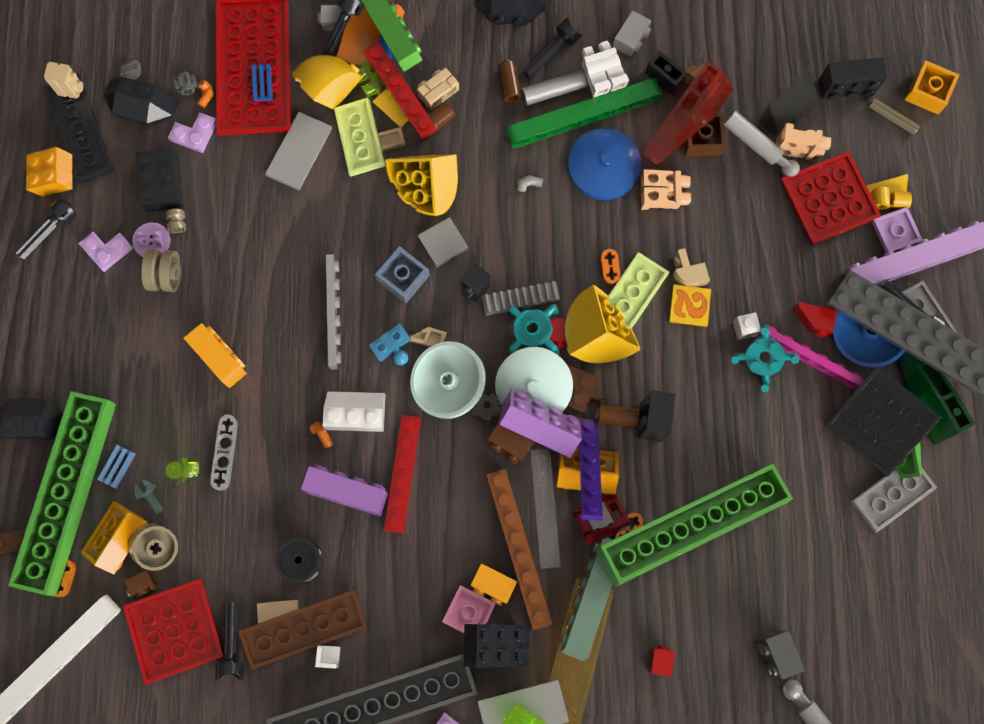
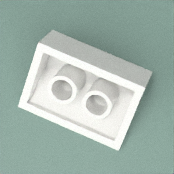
(354, 411)

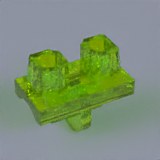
(371, 88)
(183, 470)

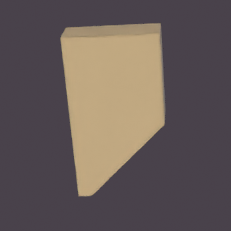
(428, 337)

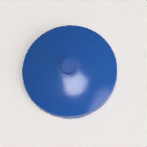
(604, 164)
(862, 345)

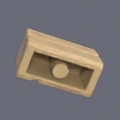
(63, 80)
(437, 88)

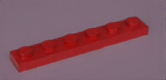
(400, 90)
(402, 474)

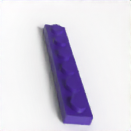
(590, 471)

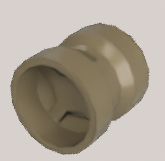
(175, 221)

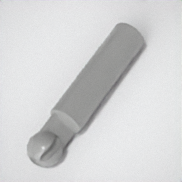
(554, 87)
(759, 142)
(807, 709)

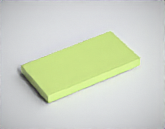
(359, 137)
(637, 288)

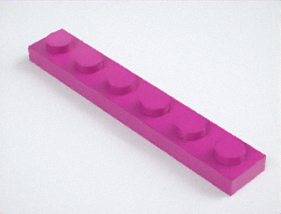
(817, 361)

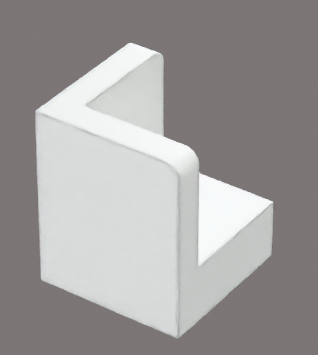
(328, 656)

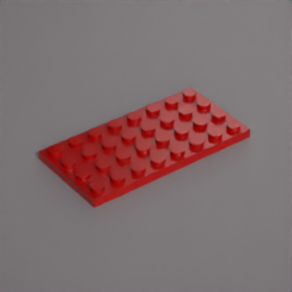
(248, 36)

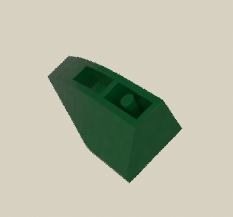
(938, 394)

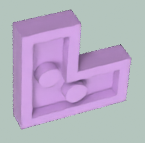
(195, 137)
(105, 254)

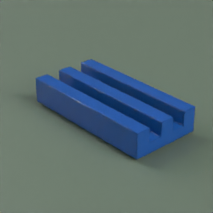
(261, 69)

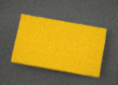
(390, 108)

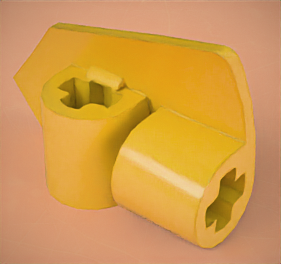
(891, 193)

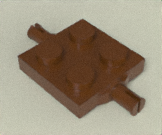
(583, 389)

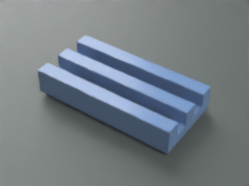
(110, 462)

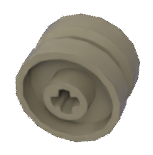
(161, 270)
(165, 546)

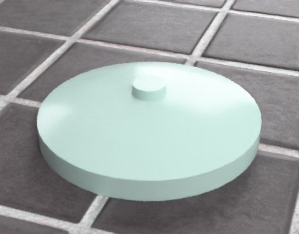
(537, 374)
(447, 380)

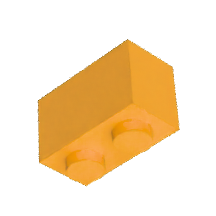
(493, 584)

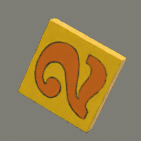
(690, 305)

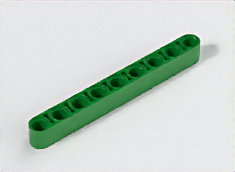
(584, 113)

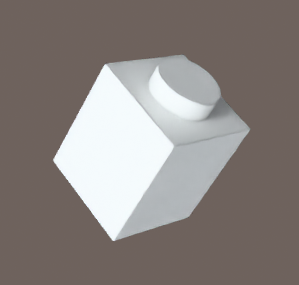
(746, 326)

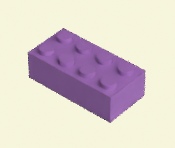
(540, 422)
(341, 490)

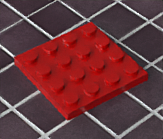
(830, 198)
(173, 631)

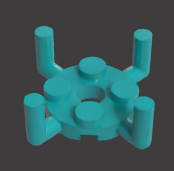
(544, 330)
(768, 367)

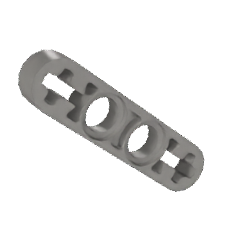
(224, 452)

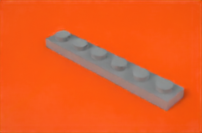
(333, 319)

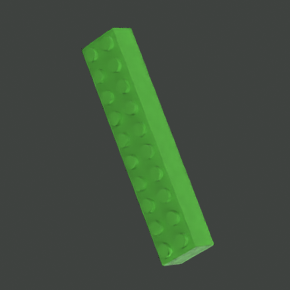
(62, 494)
(693, 525)

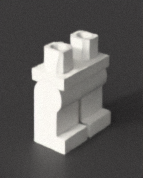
(603, 69)

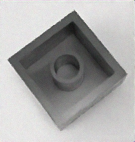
(779, 654)

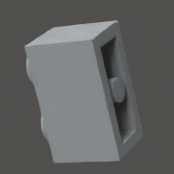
(632, 33)

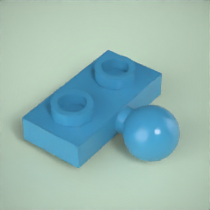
(390, 343)

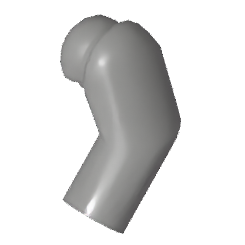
(527, 181)

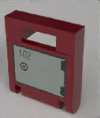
(595, 529)

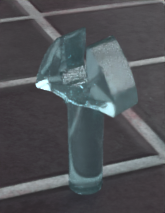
(148, 495)

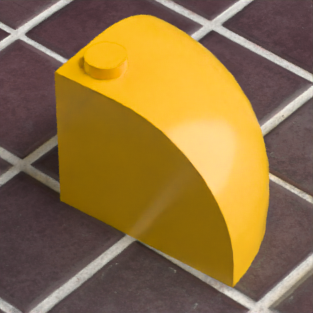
(327, 79)
(425, 181)
(597, 329)

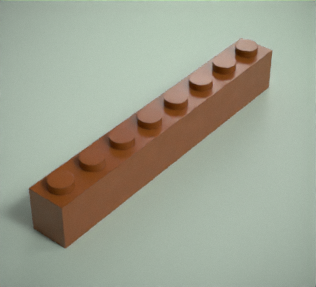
(518, 549)

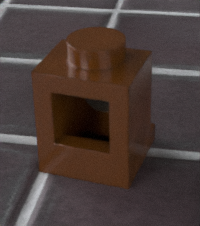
(141, 584)

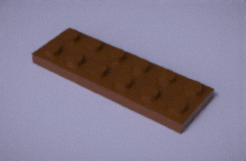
(302, 629)

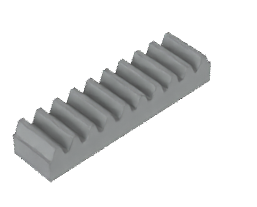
(521, 298)

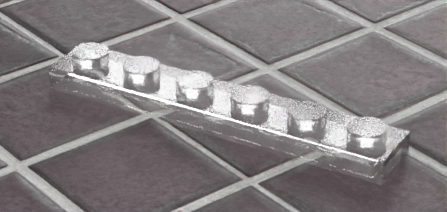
(545, 509)

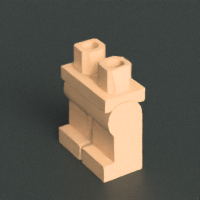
(802, 143)
(663, 189)

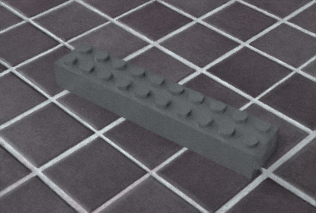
(911, 331)
(390, 698)

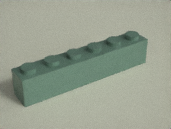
(588, 608)

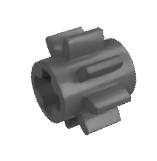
(185, 83)

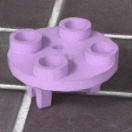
(142, 240)

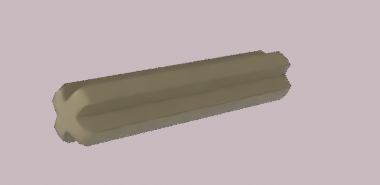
(894, 116)

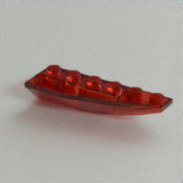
(691, 113)

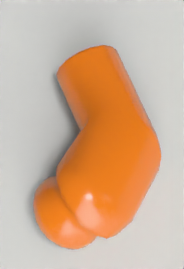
(207, 93)
(317, 428)

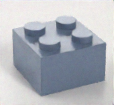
(402, 274)

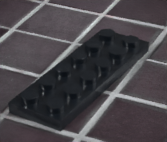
(80, 134)

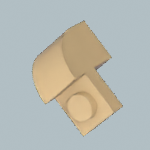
(689, 275)

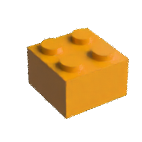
(932, 87)
(49, 171)

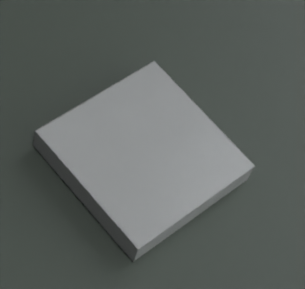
(443, 242)

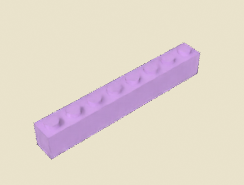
(922, 255)

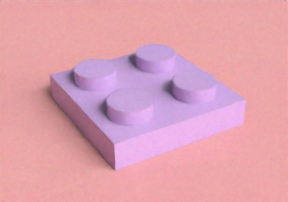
(896, 230)

